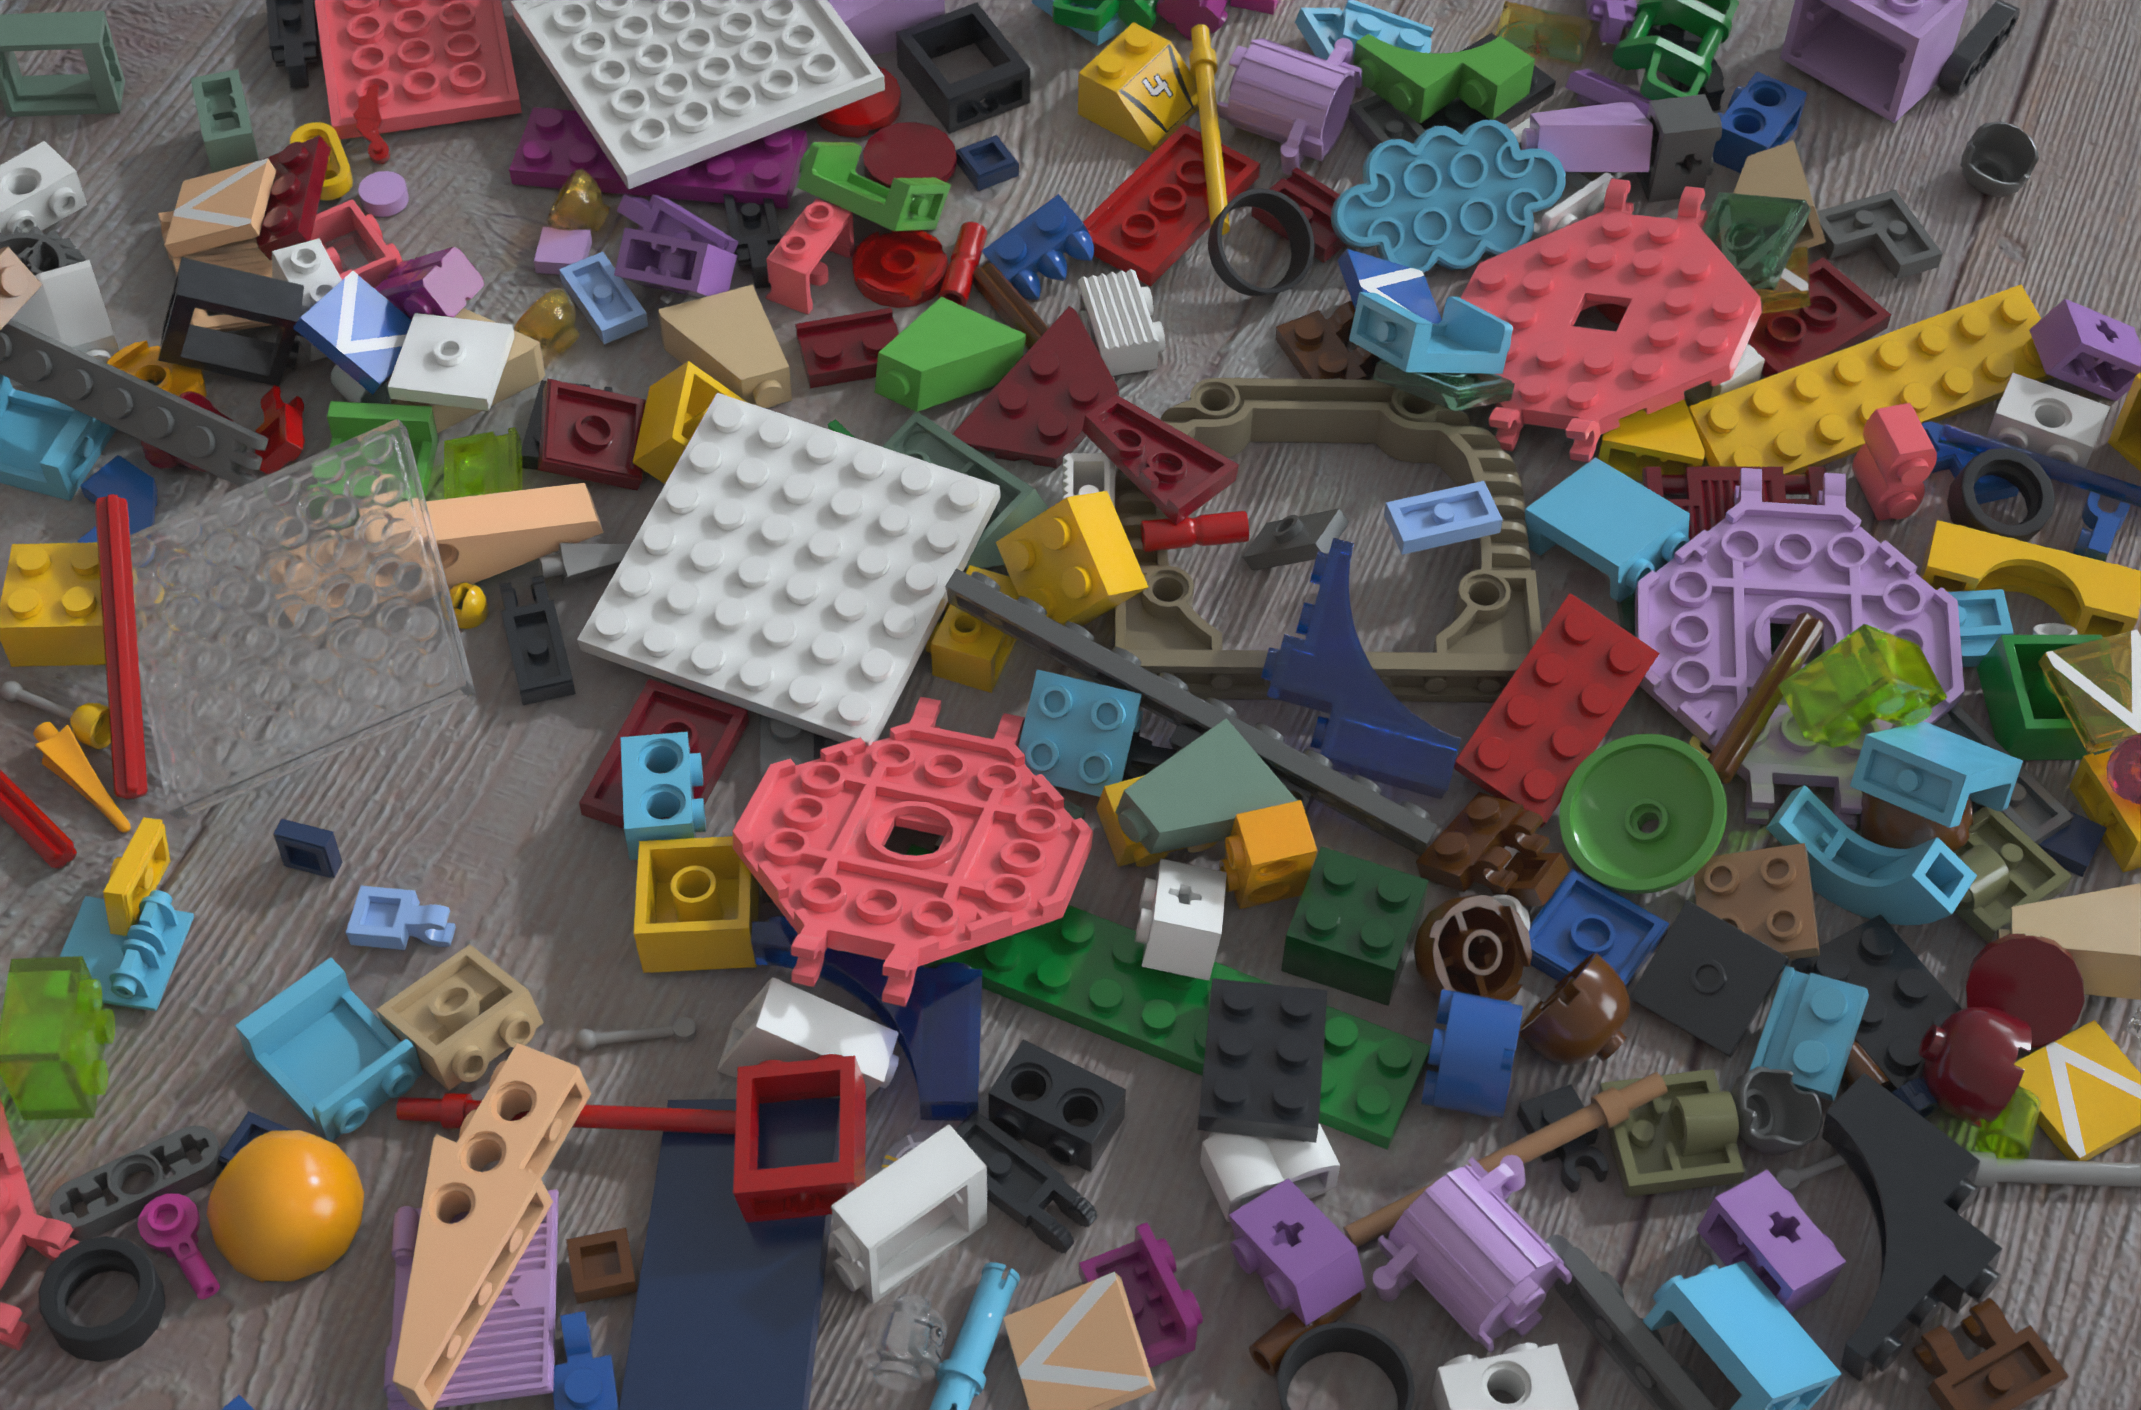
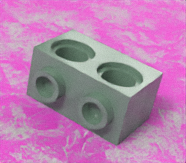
(224, 120)

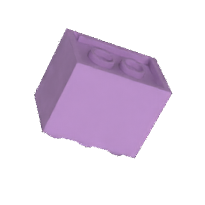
(1874, 49)

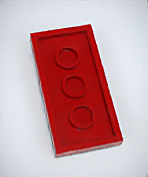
(1163, 206)
(1555, 708)

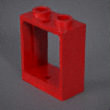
(803, 1188)

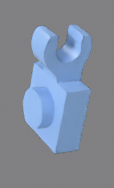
(391, 915)

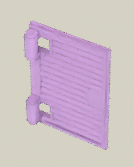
(517, 1339)

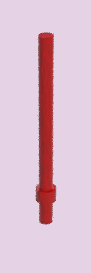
(454, 1108)

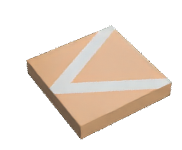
(220, 208)
(1080, 1349)

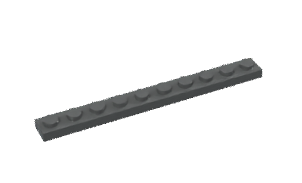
(1169, 699)

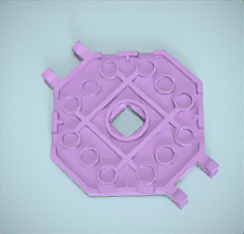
(1767, 566)

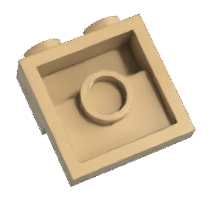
(462, 1016)

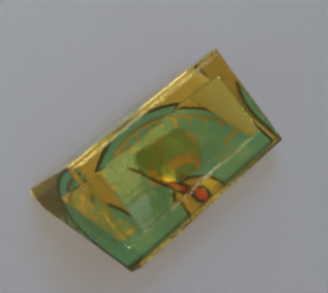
(1545, 32)

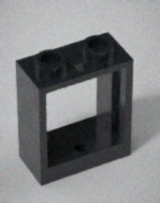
(959, 103)
(237, 295)

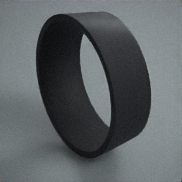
(1295, 225)
(1351, 1339)

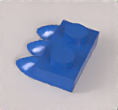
(1039, 247)

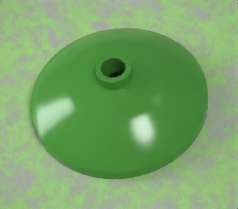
(1626, 787)

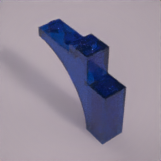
(1329, 672)
(936, 1027)

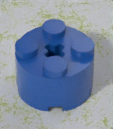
(1472, 1054)

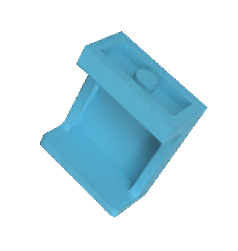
(1461, 343)
(46, 443)
(1608, 524)
(1934, 772)
(328, 1052)
(1747, 1337)

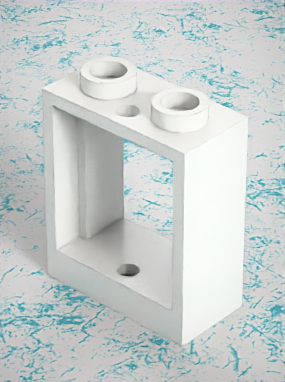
(909, 1214)

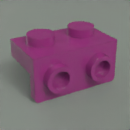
(1161, 1310)

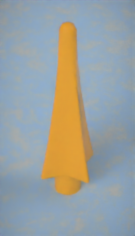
(66, 759)

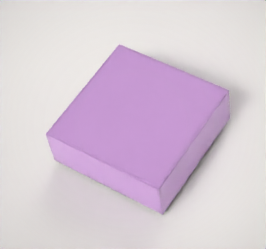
(561, 249)

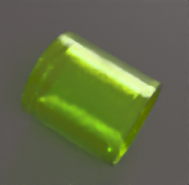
(2013, 1130)

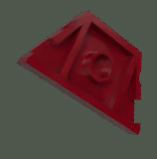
(1043, 399)

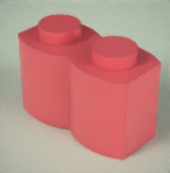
(1894, 462)

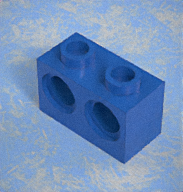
(1757, 119)

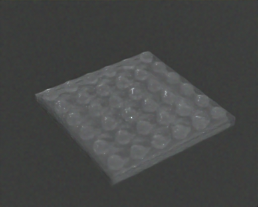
(293, 620)

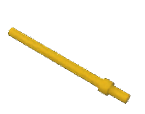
(1204, 67)

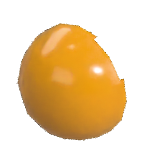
(286, 1206)

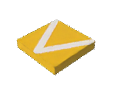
(2084, 1092)

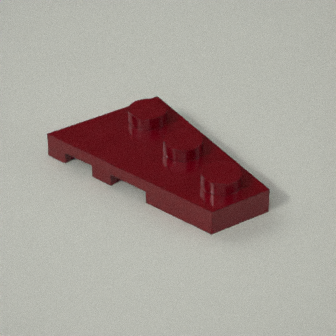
(294, 195)
(1158, 458)

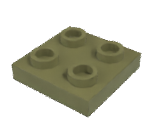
(2008, 873)
(1678, 1138)

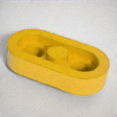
(338, 174)

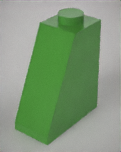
(946, 356)

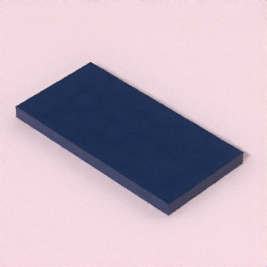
(722, 1301)

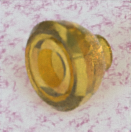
(578, 204)
(550, 321)

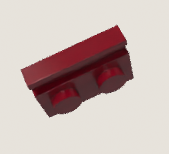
(1316, 203)
(844, 346)

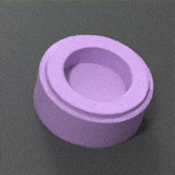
(383, 193)

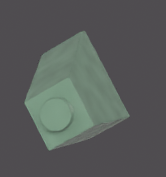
(1199, 793)

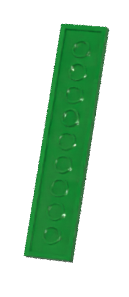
(1095, 979)

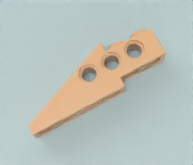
(507, 529)
(467, 1263)

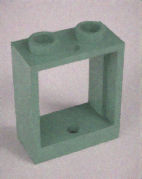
(60, 94)

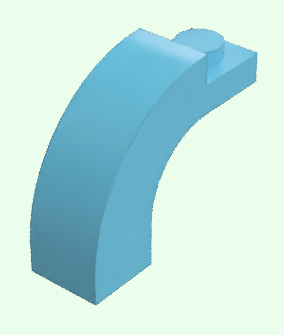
(1867, 878)

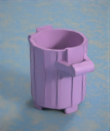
(1292, 97)
(1473, 1252)

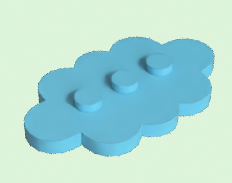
(1448, 196)

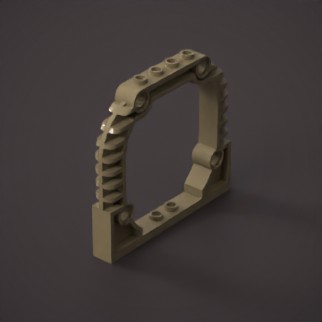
(1495, 604)

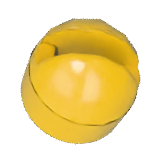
(474, 605)

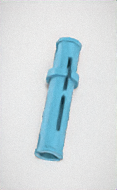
(962, 1374)

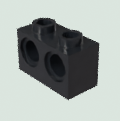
(1065, 1095)

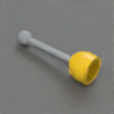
(88, 721)

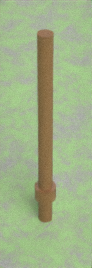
(1605, 1109)

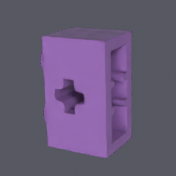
(674, 264)
(2088, 349)
(1775, 1239)
(1296, 1252)

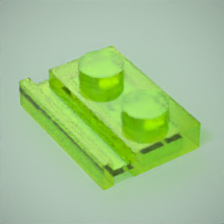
(482, 464)

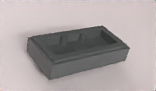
(1295, 539)

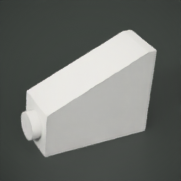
(799, 1026)

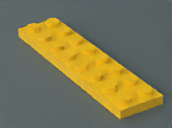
(1823, 405)

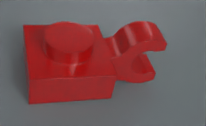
(282, 428)

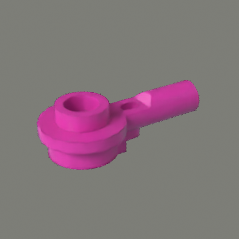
(171, 1226)

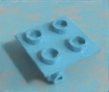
(1079, 732)
(132, 966)

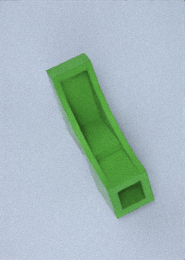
(1422, 83)

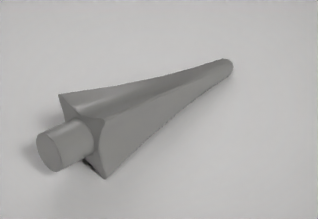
(581, 560)

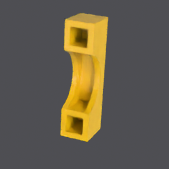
(2084, 591)

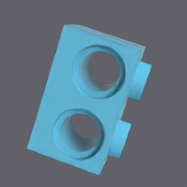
(658, 795)

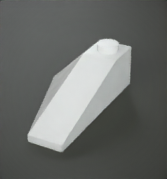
(70, 311)

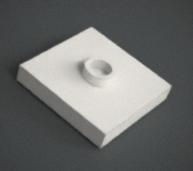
(451, 361)

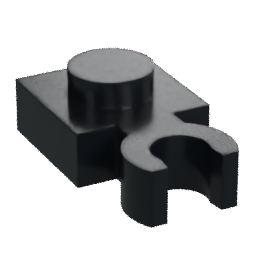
(1551, 1107)

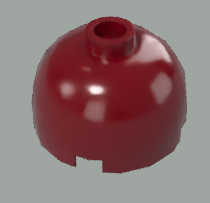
(1973, 1062)

